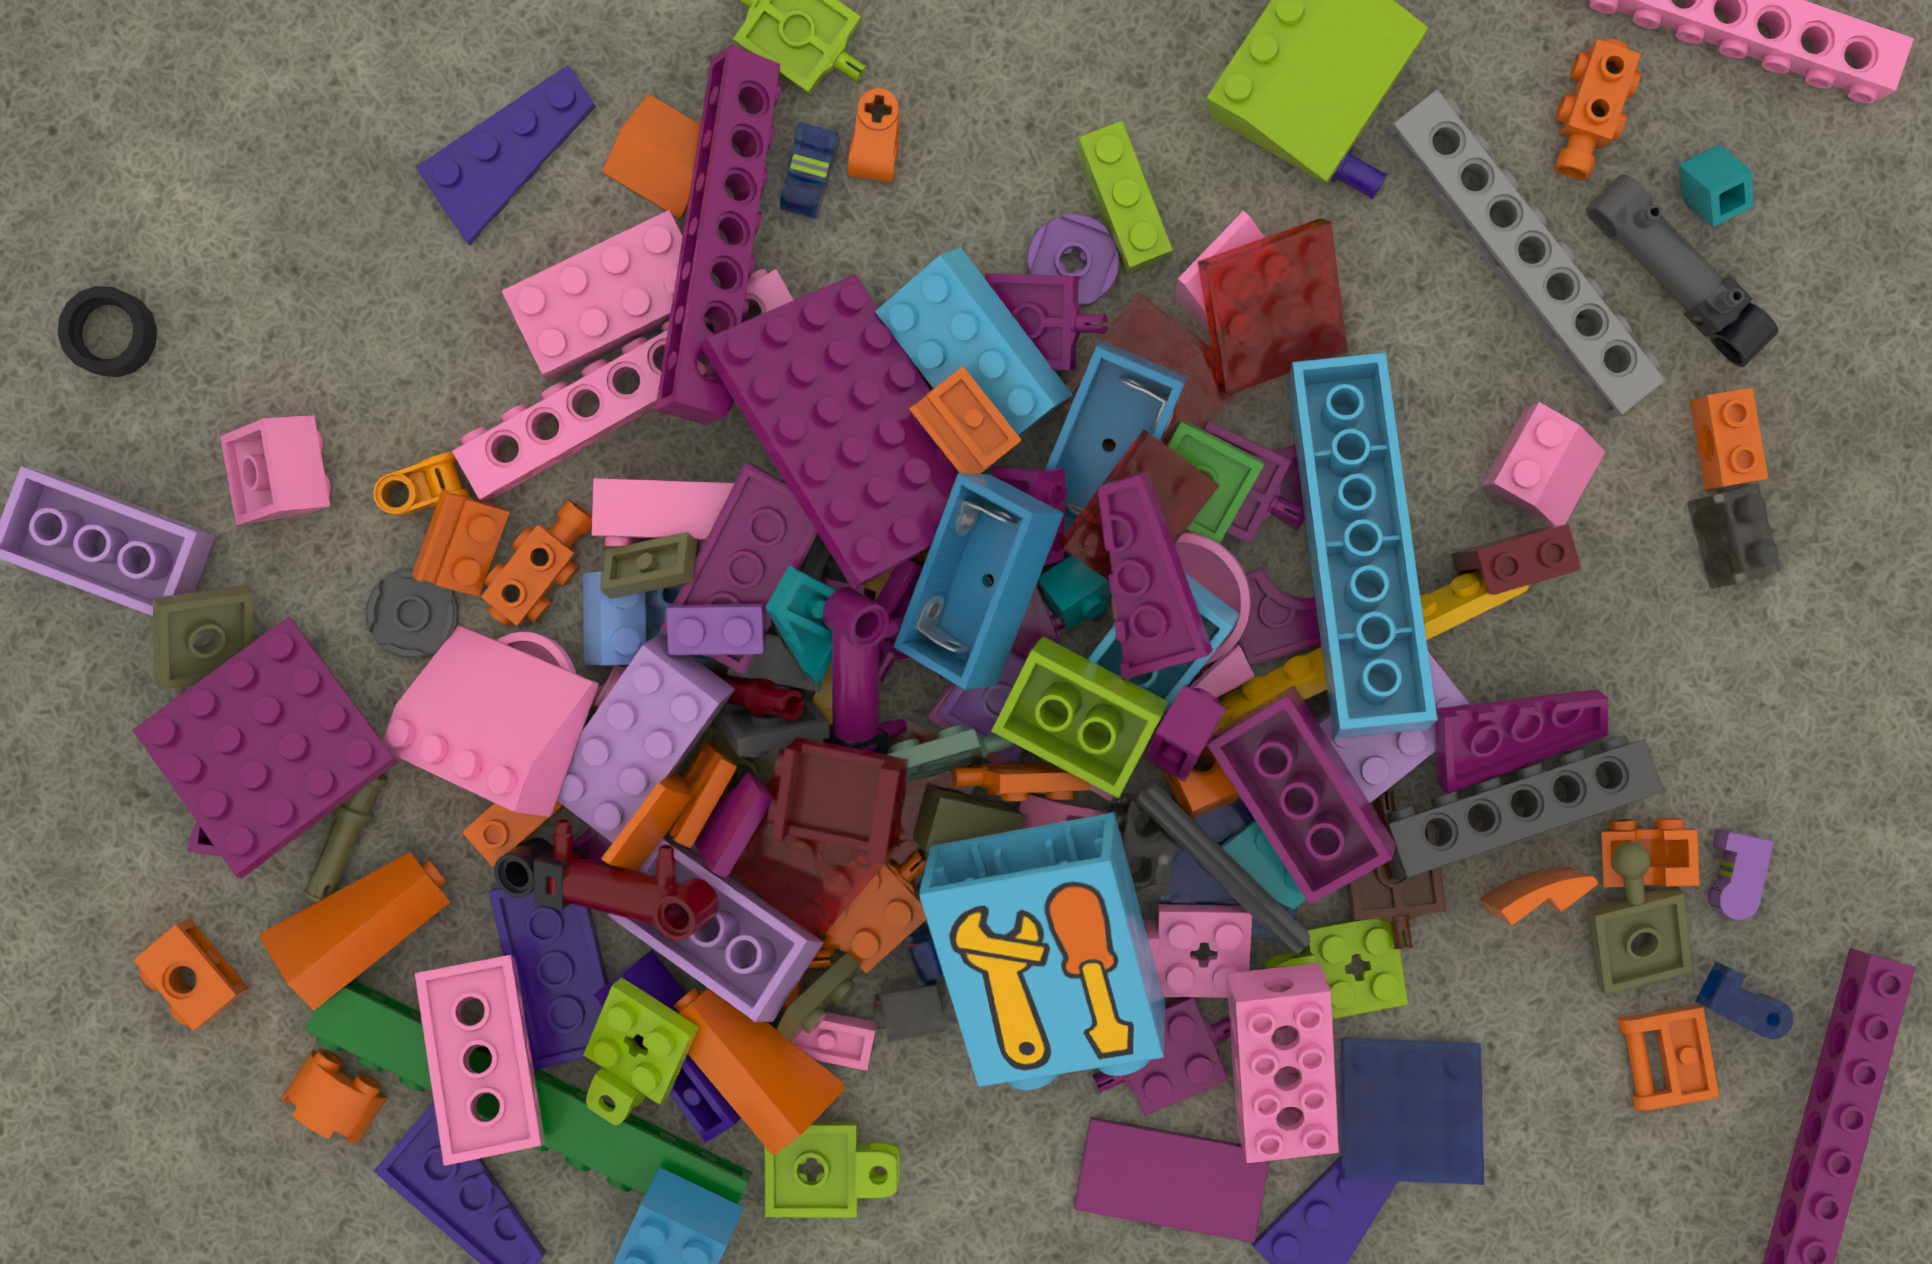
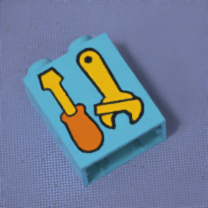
(1045, 952)

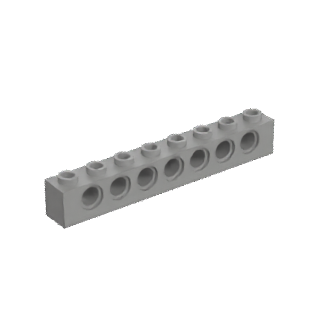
(1525, 281)

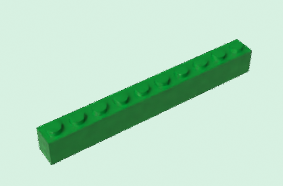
(392, 1038)

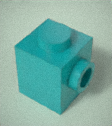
(1716, 185)
(1074, 592)

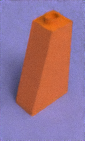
(354, 927)
(757, 1070)

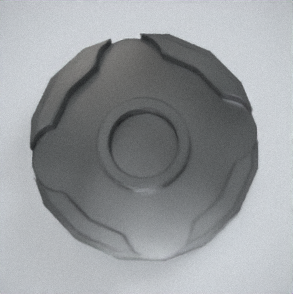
(429, 613)

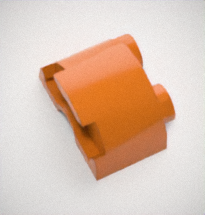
(1670, 848)
(333, 1100)

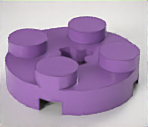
(1080, 234)

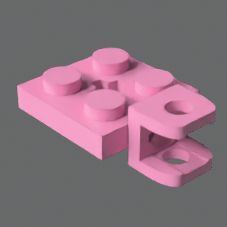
(1182, 930)

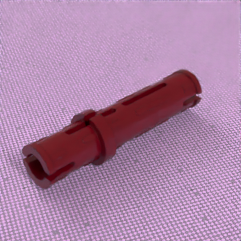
(763, 696)

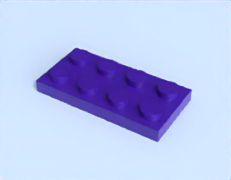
(557, 973)

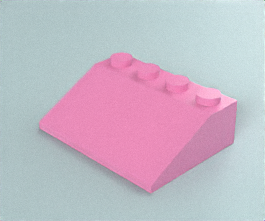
(493, 721)

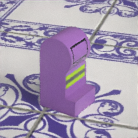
(1741, 874)

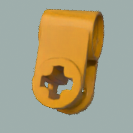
(424, 484)

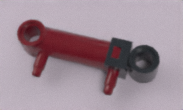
(567, 877)

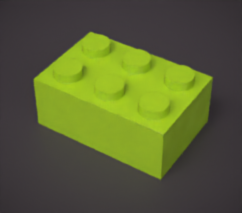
(1079, 716)

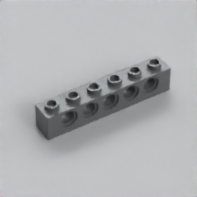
(1630, 779)

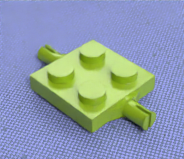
(803, 37)

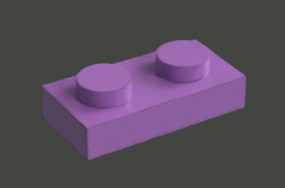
(716, 629)

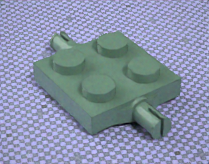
(951, 749)

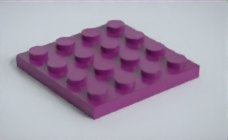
(264, 747)

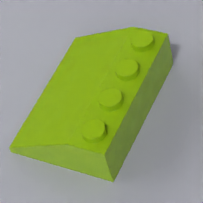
(1314, 77)

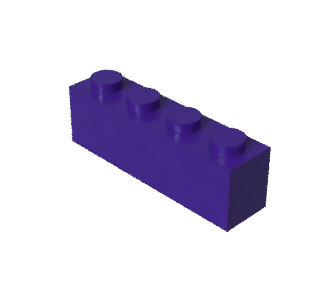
(692, 1090)

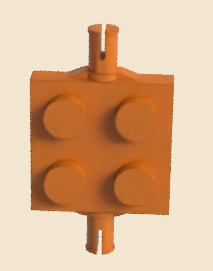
(1017, 780)
(879, 915)

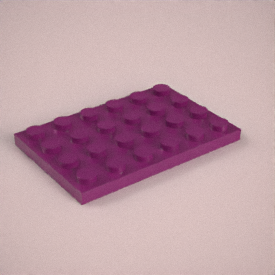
(834, 415)

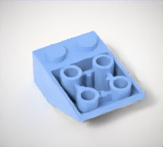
(621, 625)

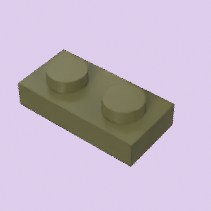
(649, 565)
(809, 1007)

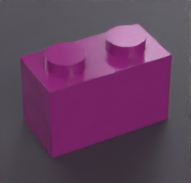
(1185, 731)

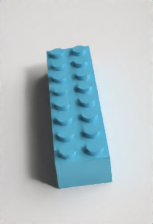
(1360, 547)

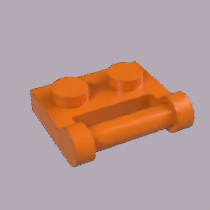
(1683, 1054)

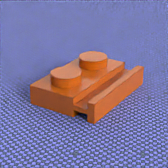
(965, 424)
(460, 543)
(706, 780)

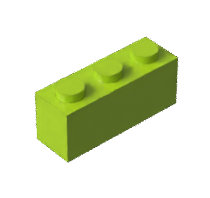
(1123, 197)

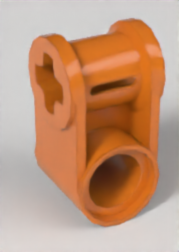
(875, 144)

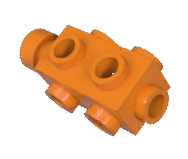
(1594, 89)
(530, 578)

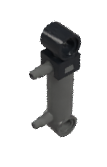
(1712, 303)

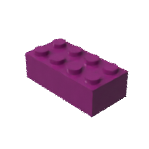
(1302, 795)

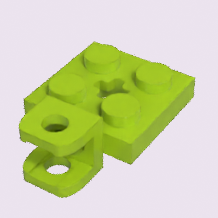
(1333, 945)
(627, 1070)
(845, 1177)

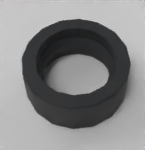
(71, 330)

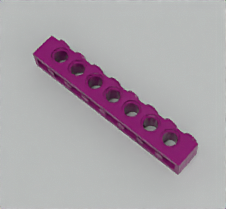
(732, 78)
(1840, 1110)

